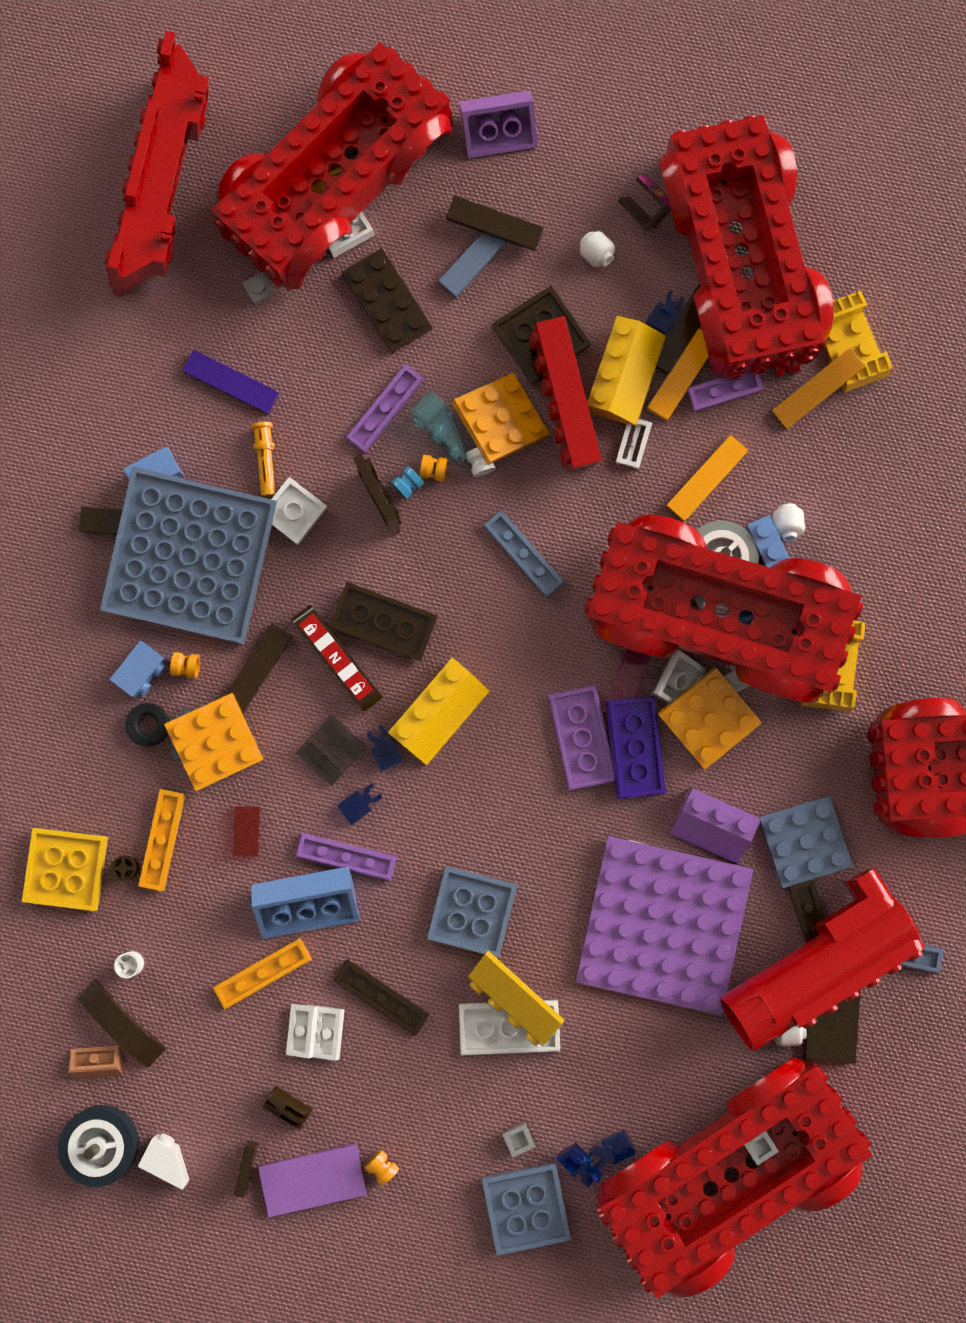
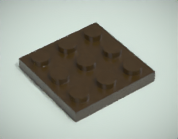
(517, 326)
(378, 493)

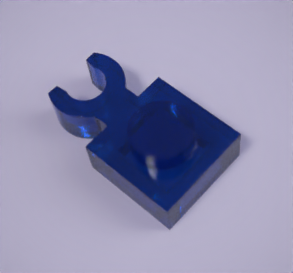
(664, 315)
(386, 752)
(357, 806)
(615, 1147)
(579, 1162)

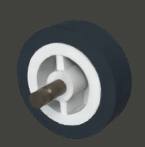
(98, 1146)

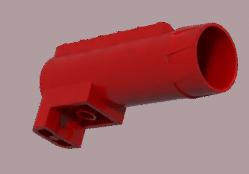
(848, 954)

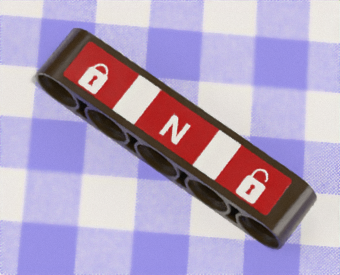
(337, 658)

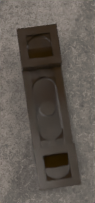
(120, 1025)

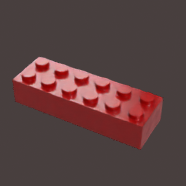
(565, 394)

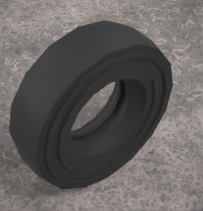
(134, 718)

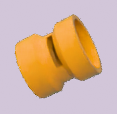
(428, 466)
(185, 665)
(383, 1169)

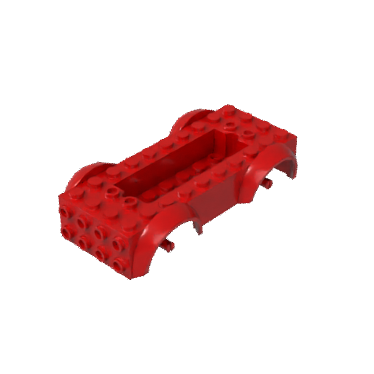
(361, 104)
(749, 178)
(797, 607)
(920, 767)
(689, 1239)

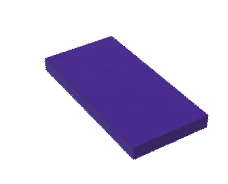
(635, 747)

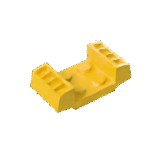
(852, 331)
(844, 697)

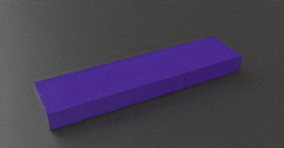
(230, 382)

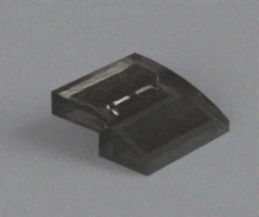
(331, 750)

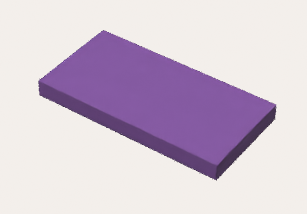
(582, 737)
(312, 1180)

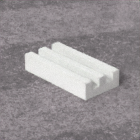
(627, 462)

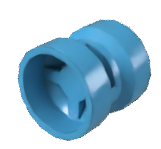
(409, 481)

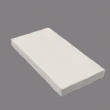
(489, 1032)

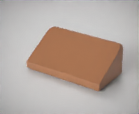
(95, 1062)

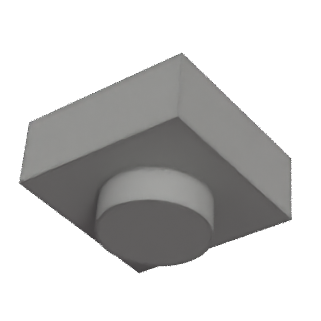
(258, 288)
(518, 1139)
(761, 1148)

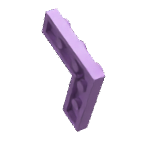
(723, 391)

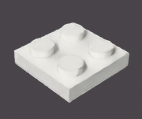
(296, 511)

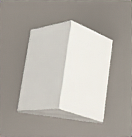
(677, 677)

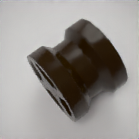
(119, 868)

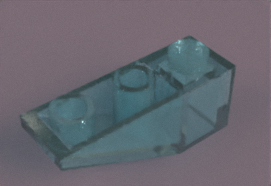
(437, 419)

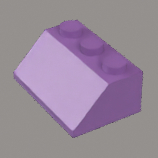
(499, 124)
(714, 825)

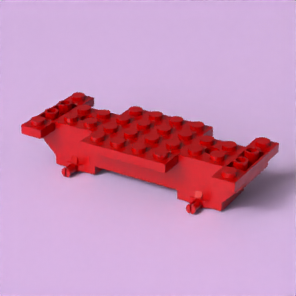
(170, 119)

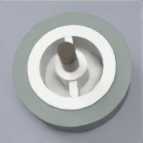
(730, 540)

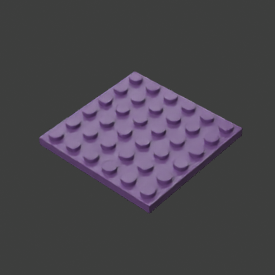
(664, 925)

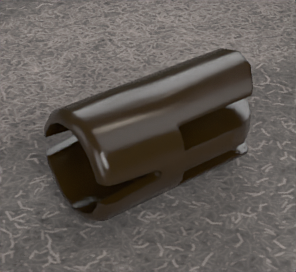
(287, 1107)

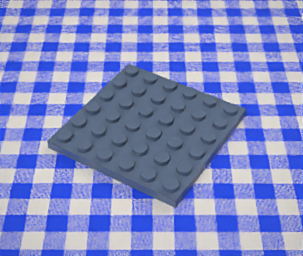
(188, 555)

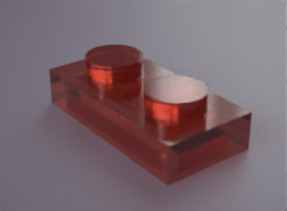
(246, 831)

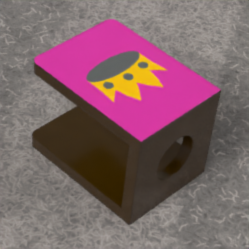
(638, 213)

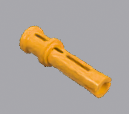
(264, 448)

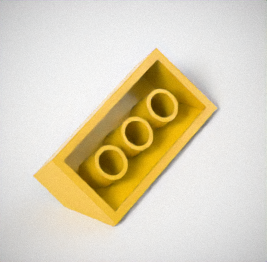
(626, 371)
(439, 711)
(516, 999)

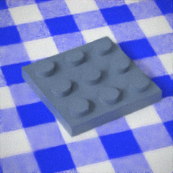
(805, 842)
(472, 911)
(526, 1208)

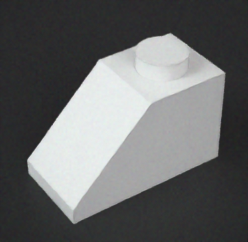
(165, 1161)

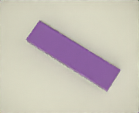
(384, 409)
(346, 855)

